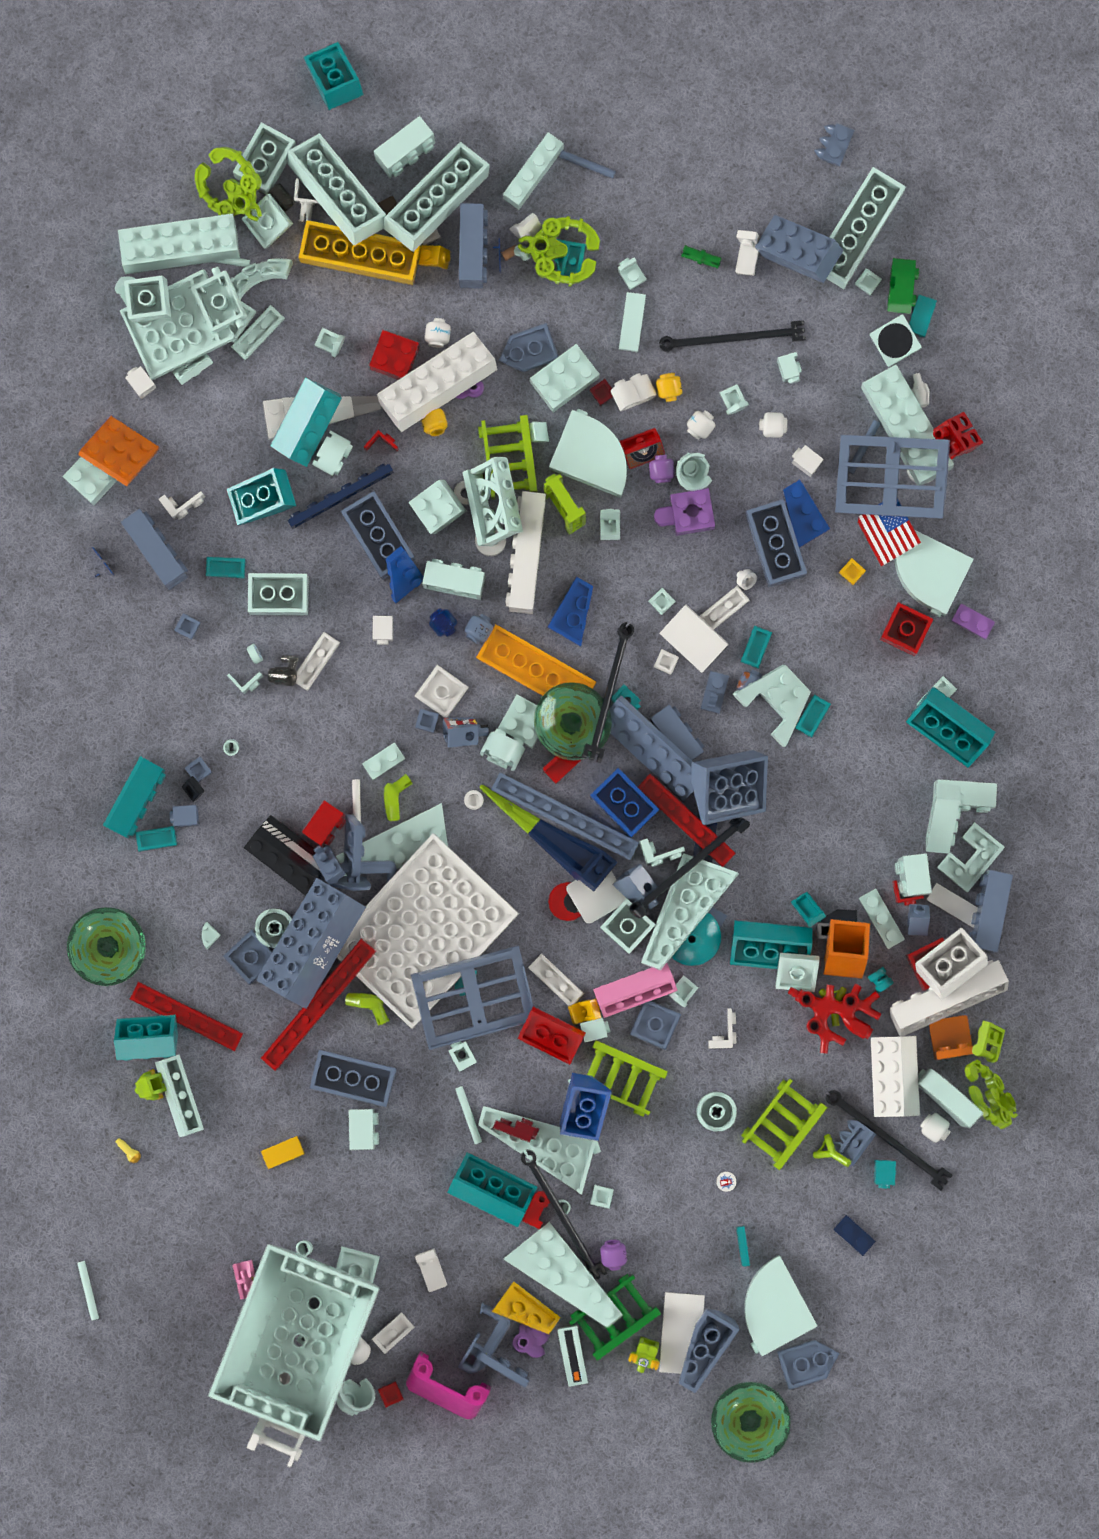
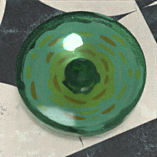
(568, 719)
(106, 946)
(750, 1422)

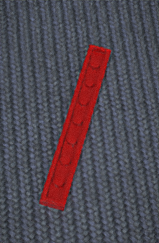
(321, 1002)

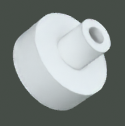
(746, 579)

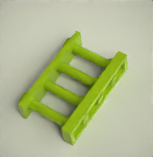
(524, 446)
(637, 1066)
(803, 1126)

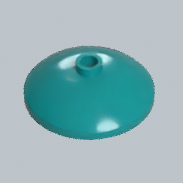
(705, 945)

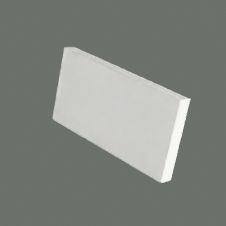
(679, 1321)

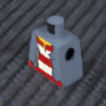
(462, 731)

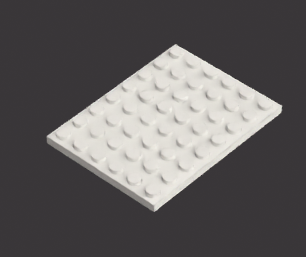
(426, 919)

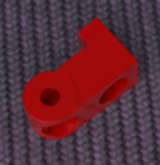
(535, 1209)

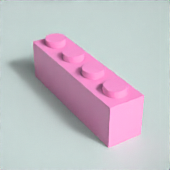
(634, 990)

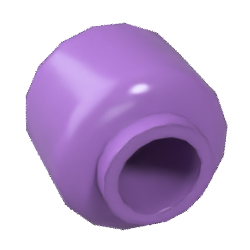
(661, 469)
(613, 1254)

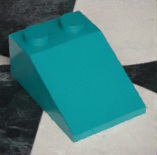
(333, 75)
(261, 496)

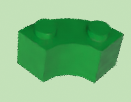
(901, 286)

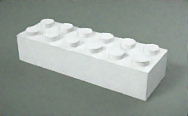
(437, 381)
(527, 553)
(929, 1008)

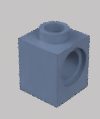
(184, 816)
(918, 920)

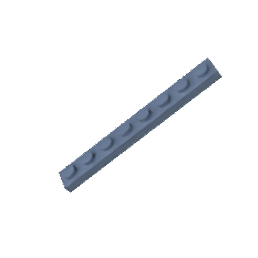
(565, 816)

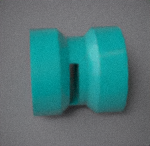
(882, 984)

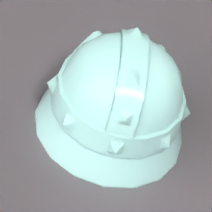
(693, 471)
(355, 1398)

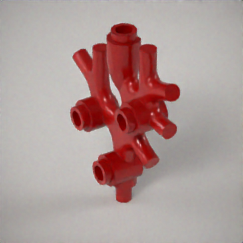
(829, 1005)

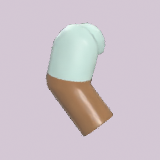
(515, 251)

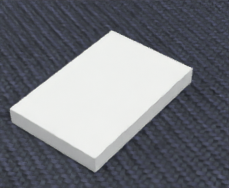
(694, 638)

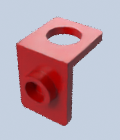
(387, 438)
(907, 901)

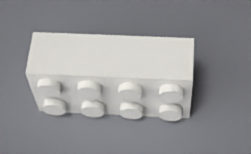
(895, 1076)

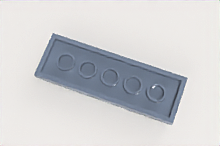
(651, 748)

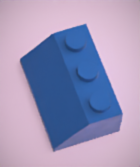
(584, 1107)

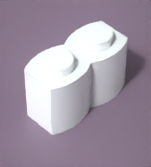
(633, 392)

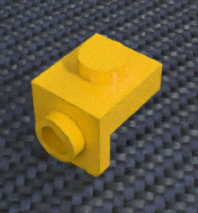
(434, 256)
(584, 1011)

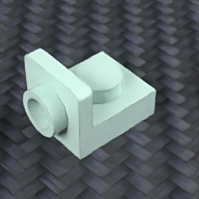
(631, 273)

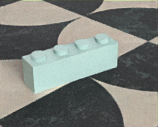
(533, 171)
(943, 818)
(179, 1096)

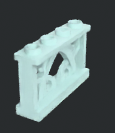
(478, 493)

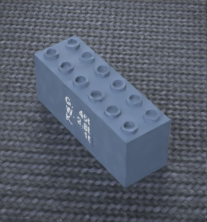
(311, 943)

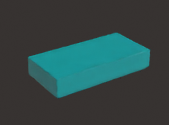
(922, 315)
(225, 567)
(756, 647)
(812, 716)
(156, 838)
(808, 909)
(743, 1249)

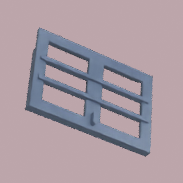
(891, 480)
(475, 1004)

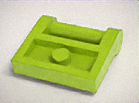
(989, 1035)

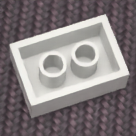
(951, 963)

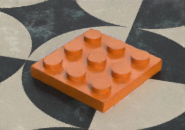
(118, 451)

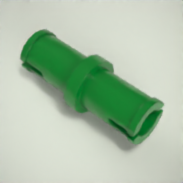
(701, 257)

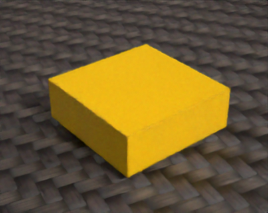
(852, 571)

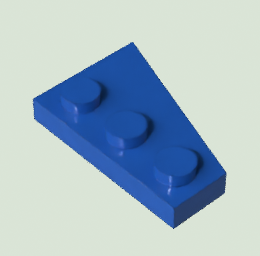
(803, 514)
(403, 574)
(572, 612)

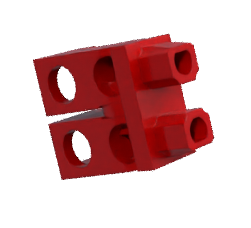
(954, 431)

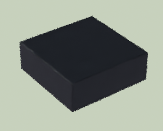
(193, 788)

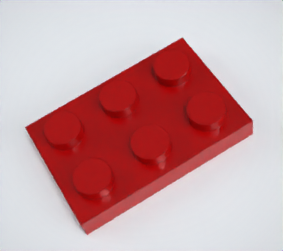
(551, 1035)

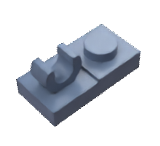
(714, 692)
(328, 864)

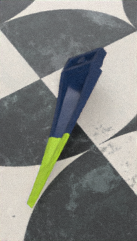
(574, 855)

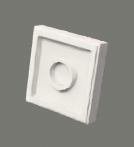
(441, 691)

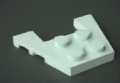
(783, 693)

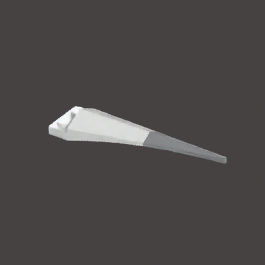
(348, 408)

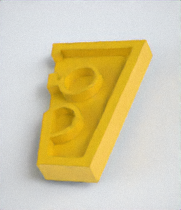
(526, 1309)

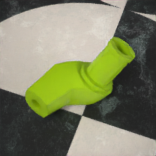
(391, 797)
(369, 1002)

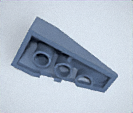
(708, 1342)

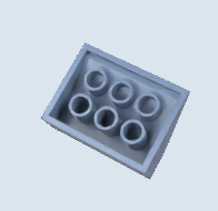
(730, 786)

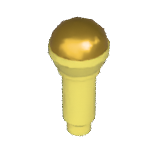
(132, 1155)

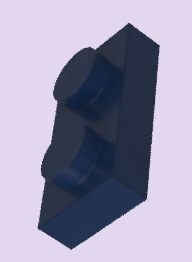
(854, 1235)

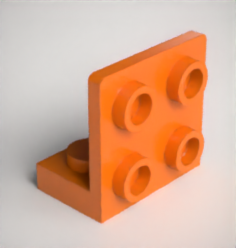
(951, 1037)

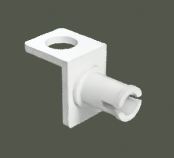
(306, 204)

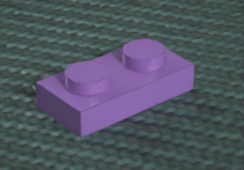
(973, 621)

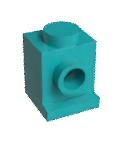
(625, 692)

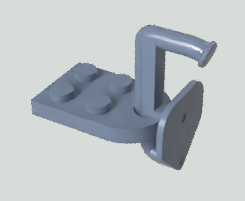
(352, 859)
(485, 1353)

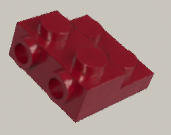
(523, 1129)

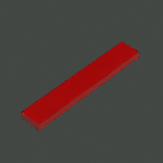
(684, 818)
(186, 1016)

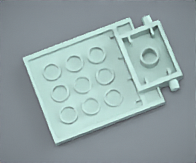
(199, 323)

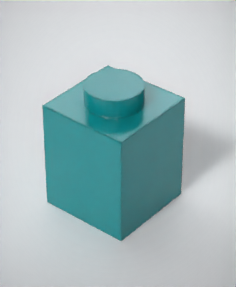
(884, 1173)

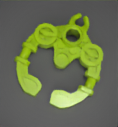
(236, 191)
(555, 249)
(1000, 1103)

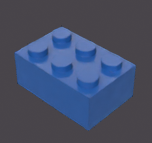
(624, 802)

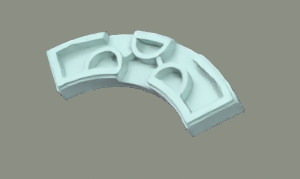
(260, 272)

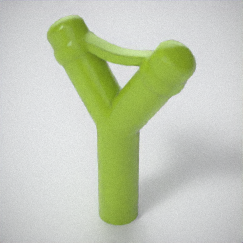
(841, 992)
(831, 1152)

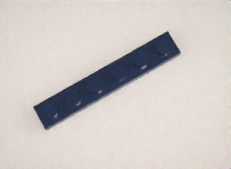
(347, 491)

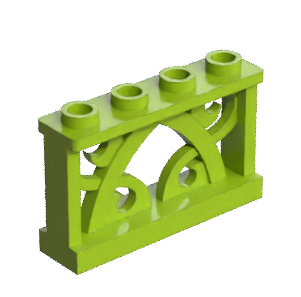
(572, 515)

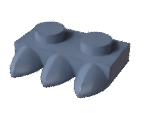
(836, 144)
(855, 1142)

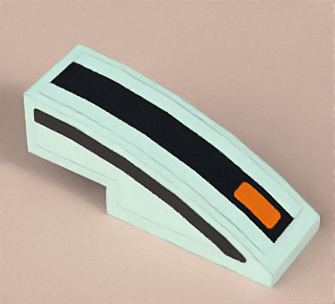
(572, 1355)

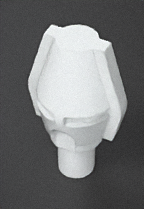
(920, 390)

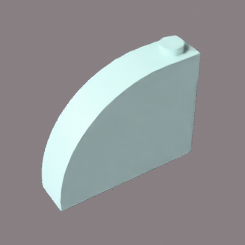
(590, 454)
(932, 573)
(948, 1098)
(775, 1308)

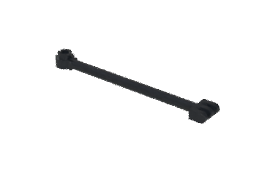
(793, 331)
(594, 747)
(639, 907)
(937, 1175)
(592, 1267)

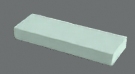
(632, 322)
(257, 332)

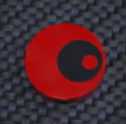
(562, 904)

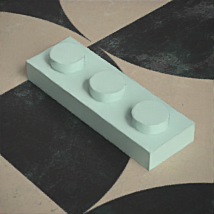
(881, 918)

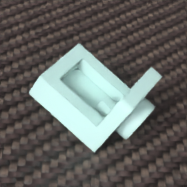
(610, 524)

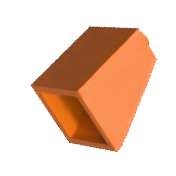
(846, 949)

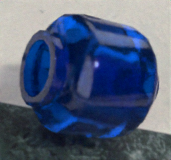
(443, 622)

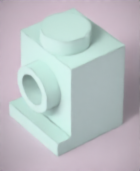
(789, 368)
(465, 1062)

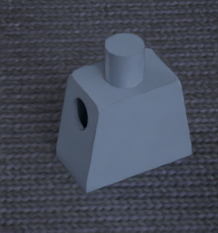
(636, 885)

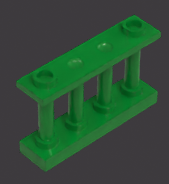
(632, 1324)

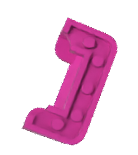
(462, 1405)

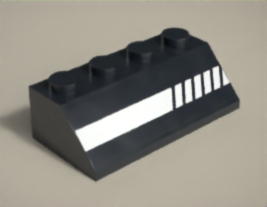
(285, 854)

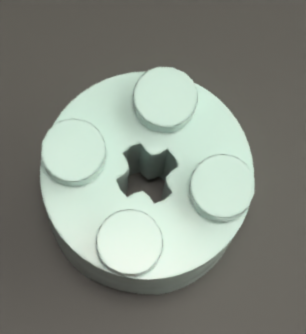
(331, 453)
(503, 749)
(264, 923)
(717, 1100)

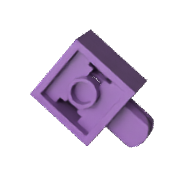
(688, 512)

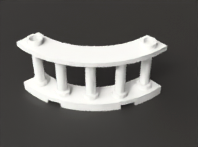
(259, 1437)

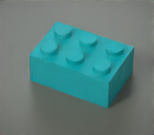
(146, 1037)

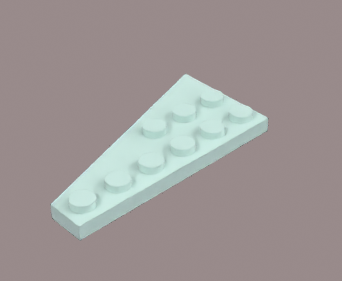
(404, 839)
(685, 907)
(558, 1154)
(556, 1267)

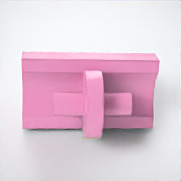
(244, 1276)

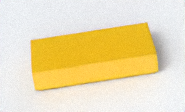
(282, 1152)

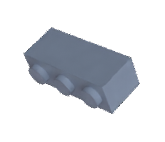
(670, 725)

